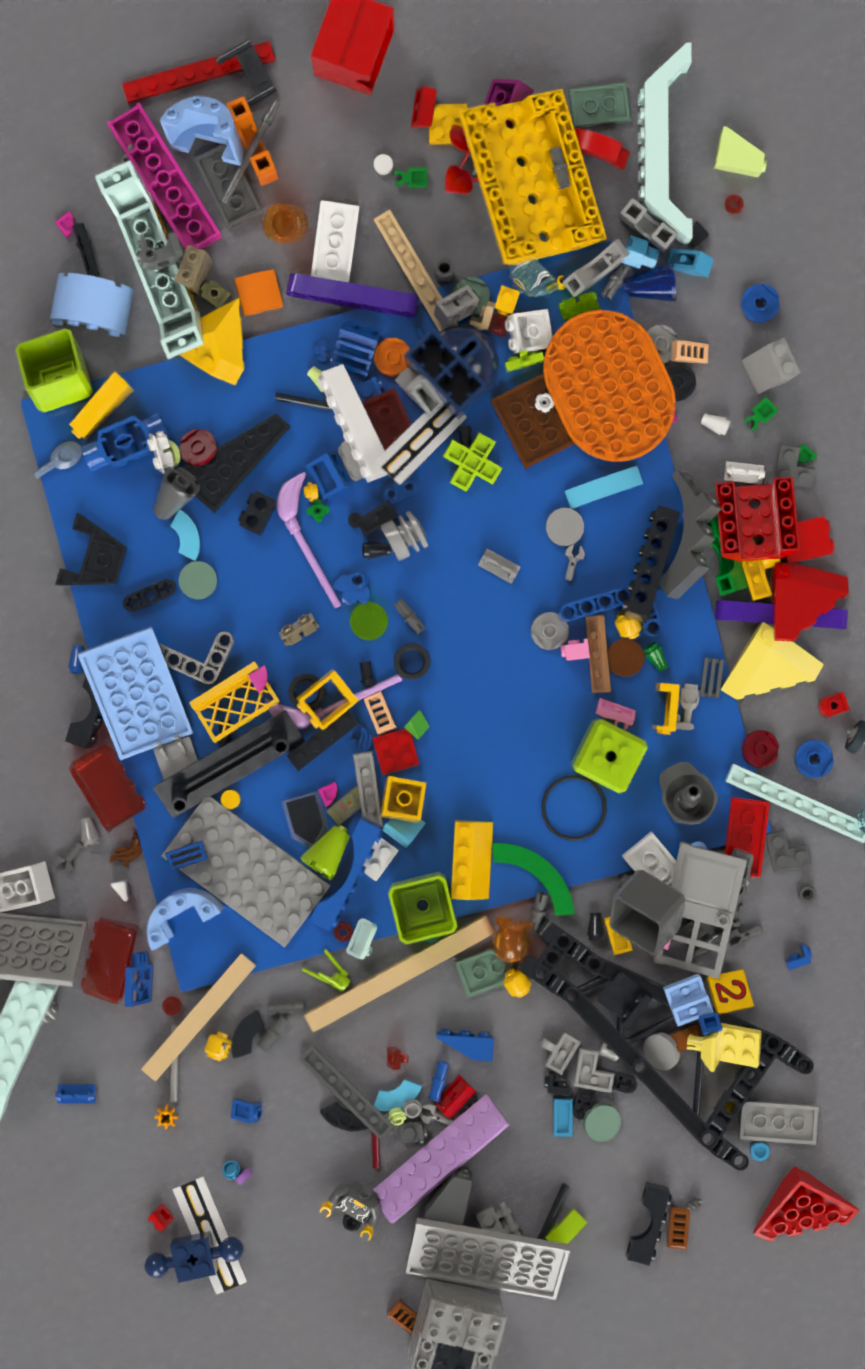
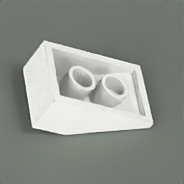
(25, 887)

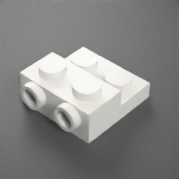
(529, 331)

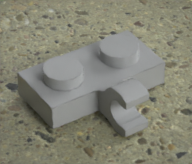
(560, 1052)

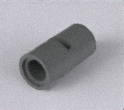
(446, 263)

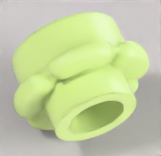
(396, 1116)

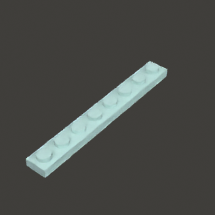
(795, 802)

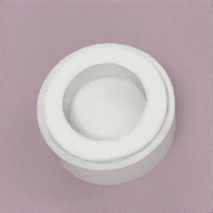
(383, 164)

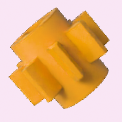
(168, 1121)

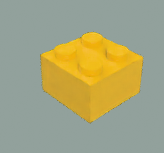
(403, 799)

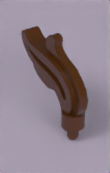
(128, 853)

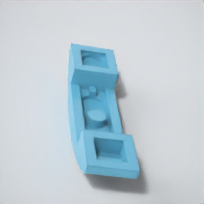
(603, 487)

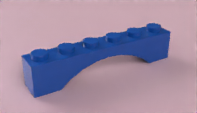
(363, 839)

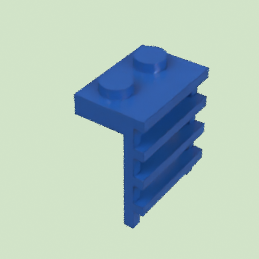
(357, 338)

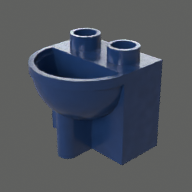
(457, 364)

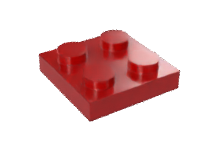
(395, 751)

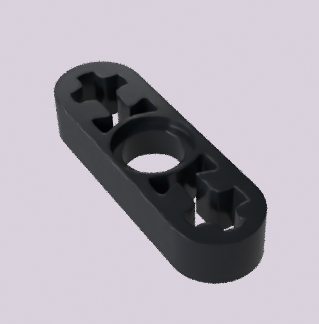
(161, 584)

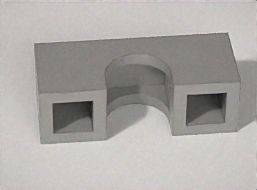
(639, 220)

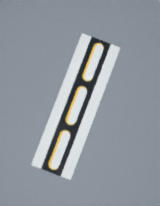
(418, 443)
(202, 1217)

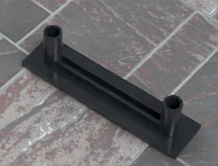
(229, 763)

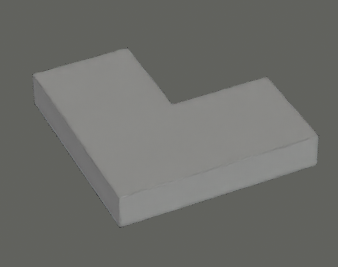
(586, 1074)

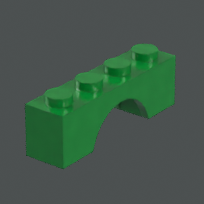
(730, 573)

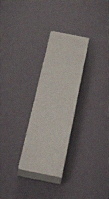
(367, 786)

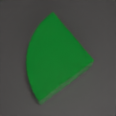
(805, 454)

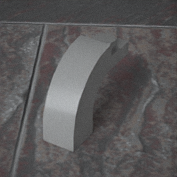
(596, 269)

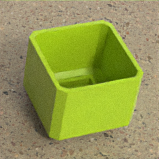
(54, 370)
(591, 753)
(419, 924)

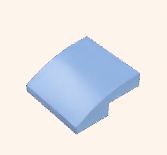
(688, 999)

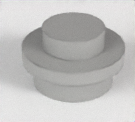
(412, 1108)

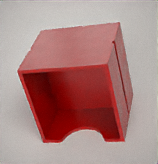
(353, 43)

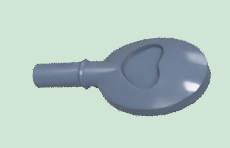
(62, 457)

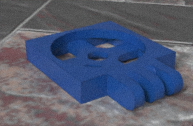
(144, 970)

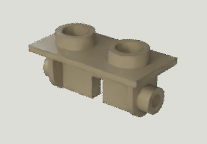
(305, 624)

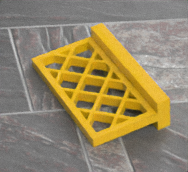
(222, 691)

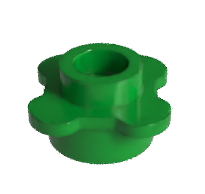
(318, 505)

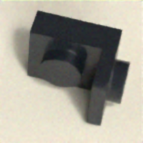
(557, 1088)

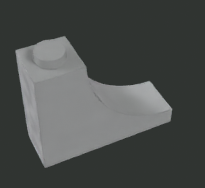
(419, 390)

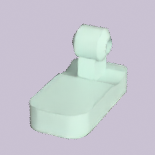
(361, 939)

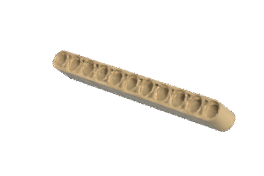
(399, 973)

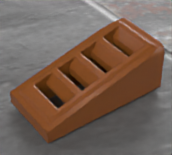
(670, 1235)
(400, 1304)

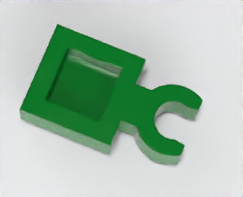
(415, 177)
(763, 412)

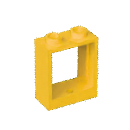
(344, 690)

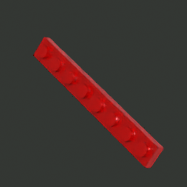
(189, 75)

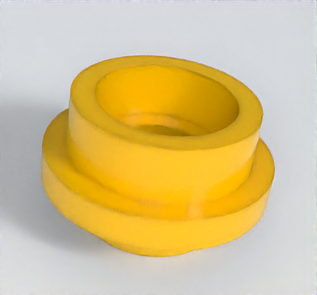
(311, 491)

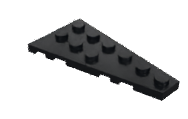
(236, 461)

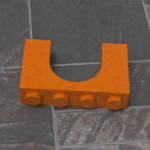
(246, 128)

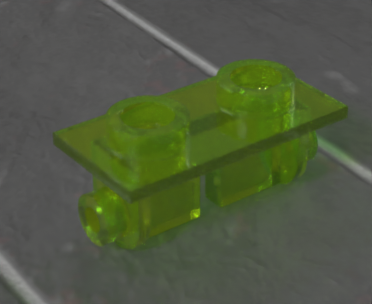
(570, 308)

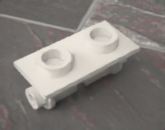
(157, 445)
(744, 472)

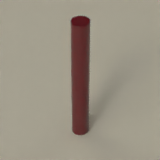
(375, 1151)

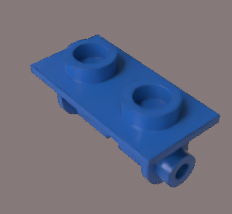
(76, 1094)

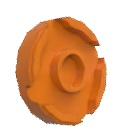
(390, 356)

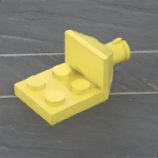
(731, 1045)

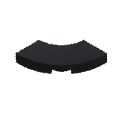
(244, 1034)
(342, 1118)

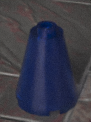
(653, 284)

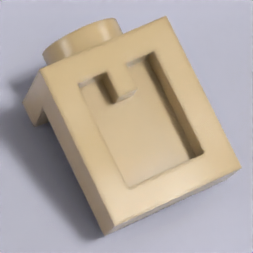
(486, 314)

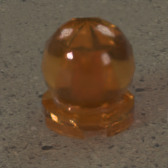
(285, 223)
(510, 940)

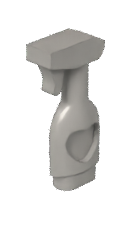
(689, 701)

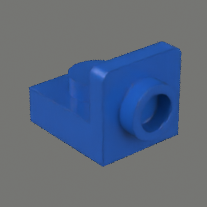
(369, 389)
(797, 960)
(246, 1111)

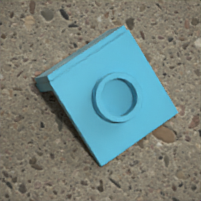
(403, 831)

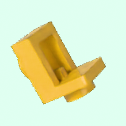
(506, 300)

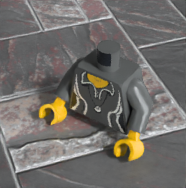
(356, 1201)

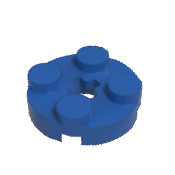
(759, 292)
(815, 769)

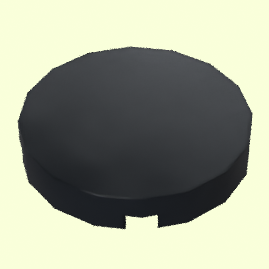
(682, 379)

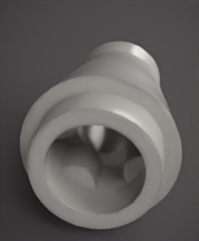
(89, 833)

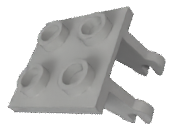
(175, 755)

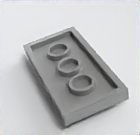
(778, 1122)

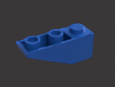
(475, 1046)

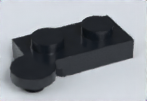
(374, 519)

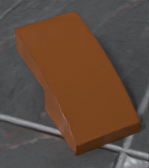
(681, 1036)

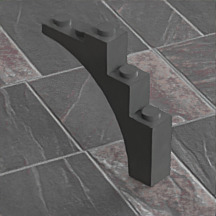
(696, 537)

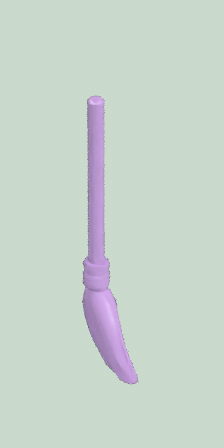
(287, 509)
(302, 720)

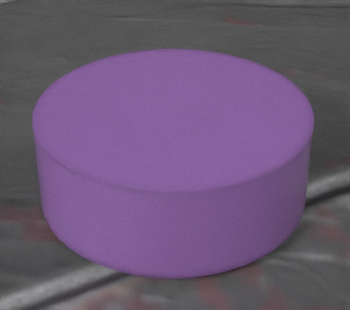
(243, 1176)

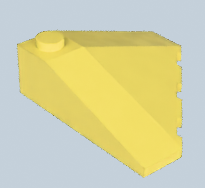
(769, 665)

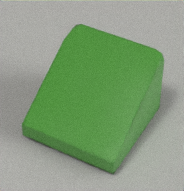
(417, 725)

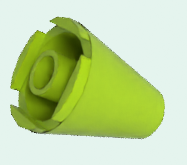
(327, 852)

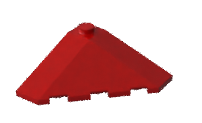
(802, 596)
(803, 1204)

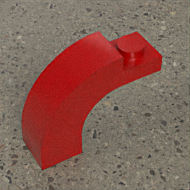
(602, 148)

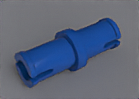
(439, 1080)

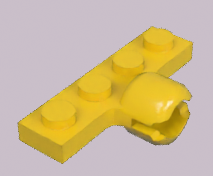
(756, 577)

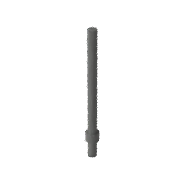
(267, 120)

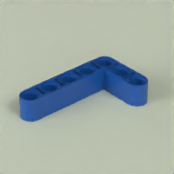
(612, 596)

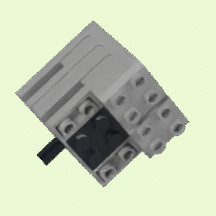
(456, 1328)

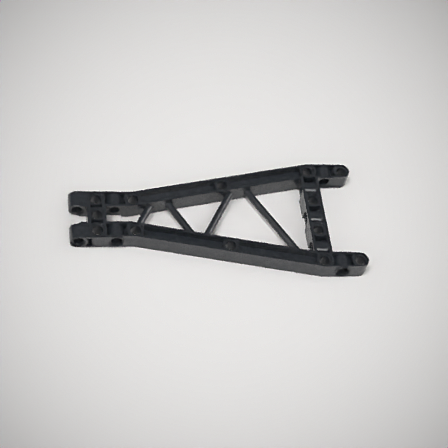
(613, 1038)

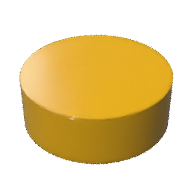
(230, 799)

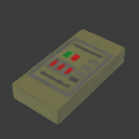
(345, 806)

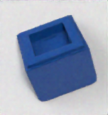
(710, 1023)

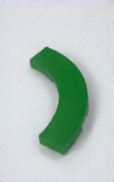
(541, 869)

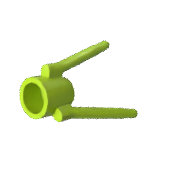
(337, 980)

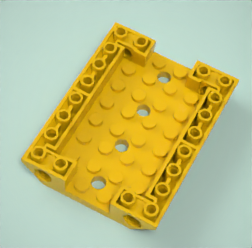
(564, 215)

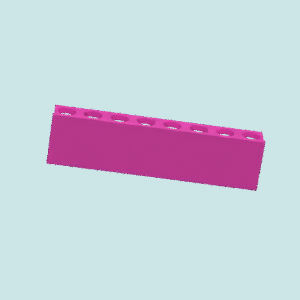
(164, 179)

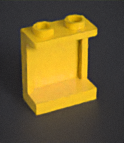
(670, 709)

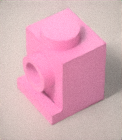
(575, 650)

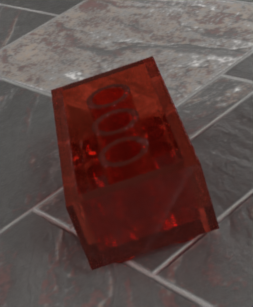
(387, 417)

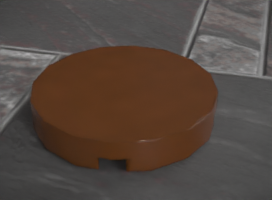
(625, 657)

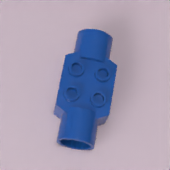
(123, 442)

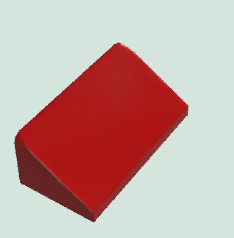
(423, 107)
(455, 1097)

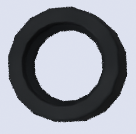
(426, 661)
(292, 693)

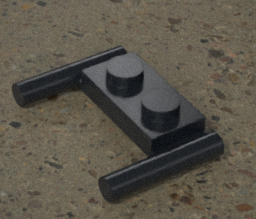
(253, 68)

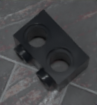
(263, 515)

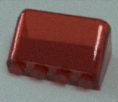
(107, 787)
(108, 960)

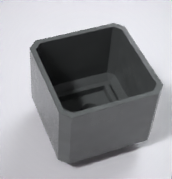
(647, 911)

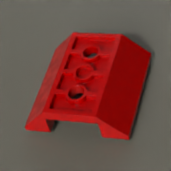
(773, 521)

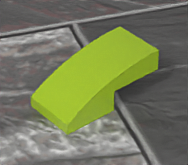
(567, 1228)

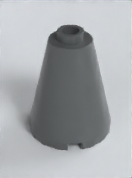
(174, 492)

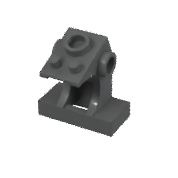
(162, 257)

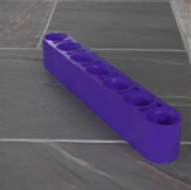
(352, 295)
(764, 613)

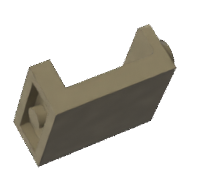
(194, 269)

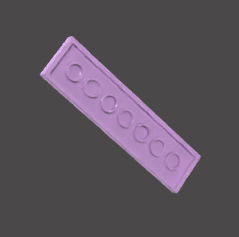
(440, 1158)

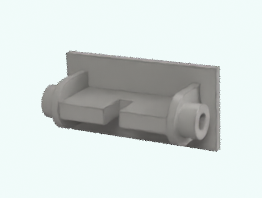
(499, 566)

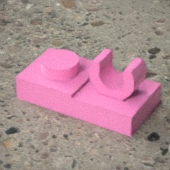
(615, 711)

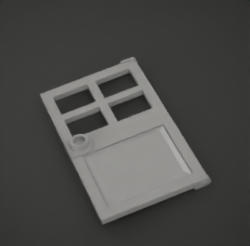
(711, 894)

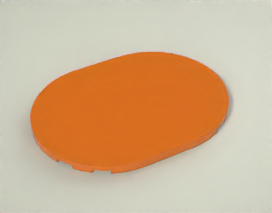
(609, 385)

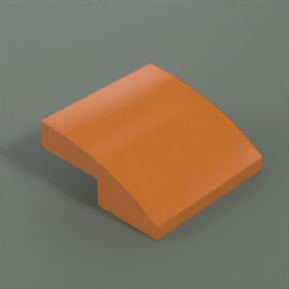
(258, 292)

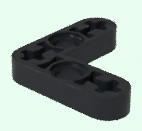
(624, 1077)

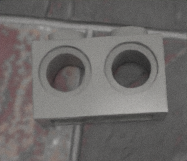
(456, 306)

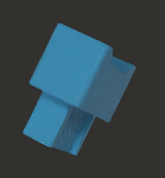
(640, 253)

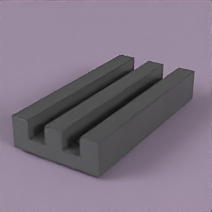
(711, 680)

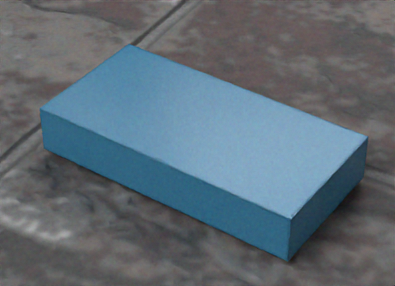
(562, 1116)

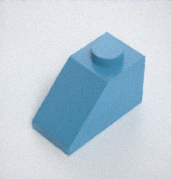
(690, 262)

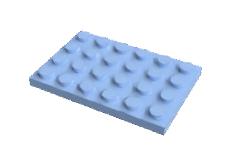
(135, 692)

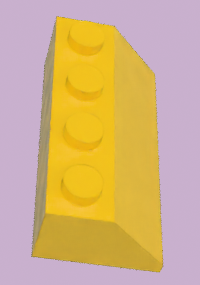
(471, 860)

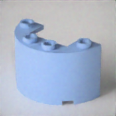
(205, 120)
(91, 303)
(204, 902)

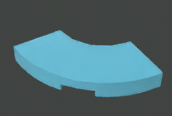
(188, 535)
(397, 1097)

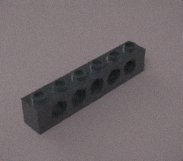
(668, 520)

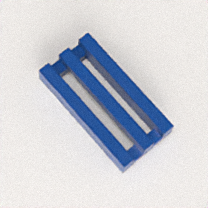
(202, 850)

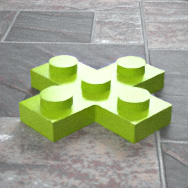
(472, 461)

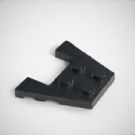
(102, 559)

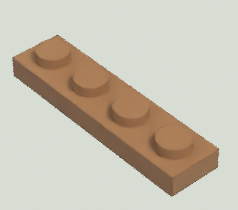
(598, 654)

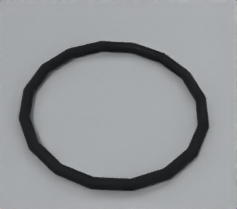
(579, 837)

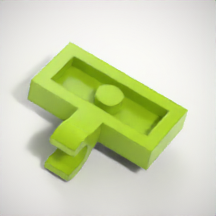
(526, 359)

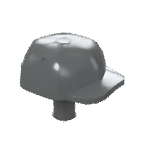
(687, 794)

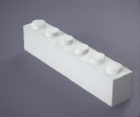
(353, 421)

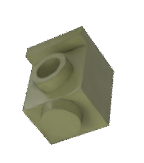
(217, 301)

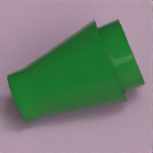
(655, 655)

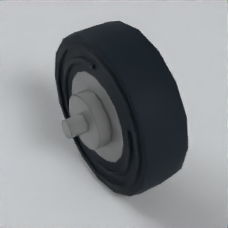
(856, 737)

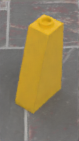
(101, 406)

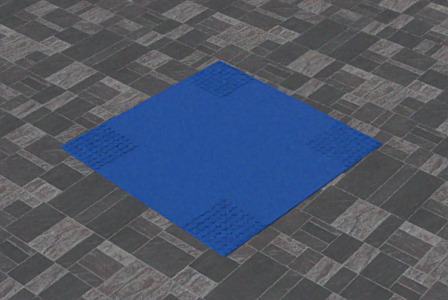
(493, 699)

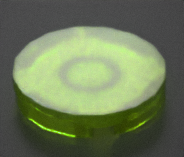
(368, 621)

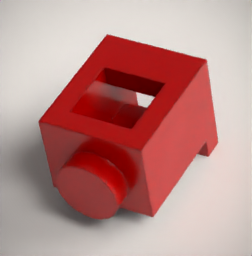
(825, 702)

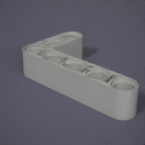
(202, 667)

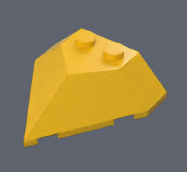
(222, 344)

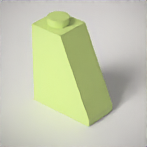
(738, 155)

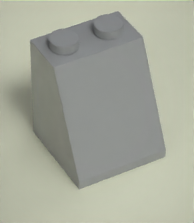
(771, 366)

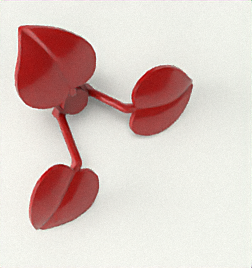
(455, 178)

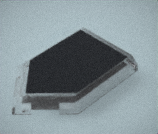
(306, 818)

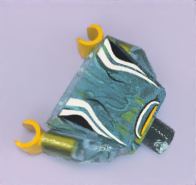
(534, 279)

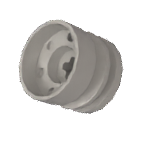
(404, 535)

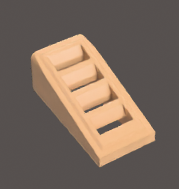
(676, 352)
(387, 728)

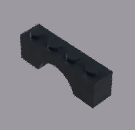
(84, 732)
(322, 740)
(642, 1246)

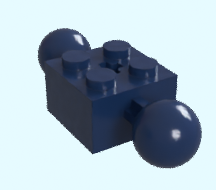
(200, 1246)

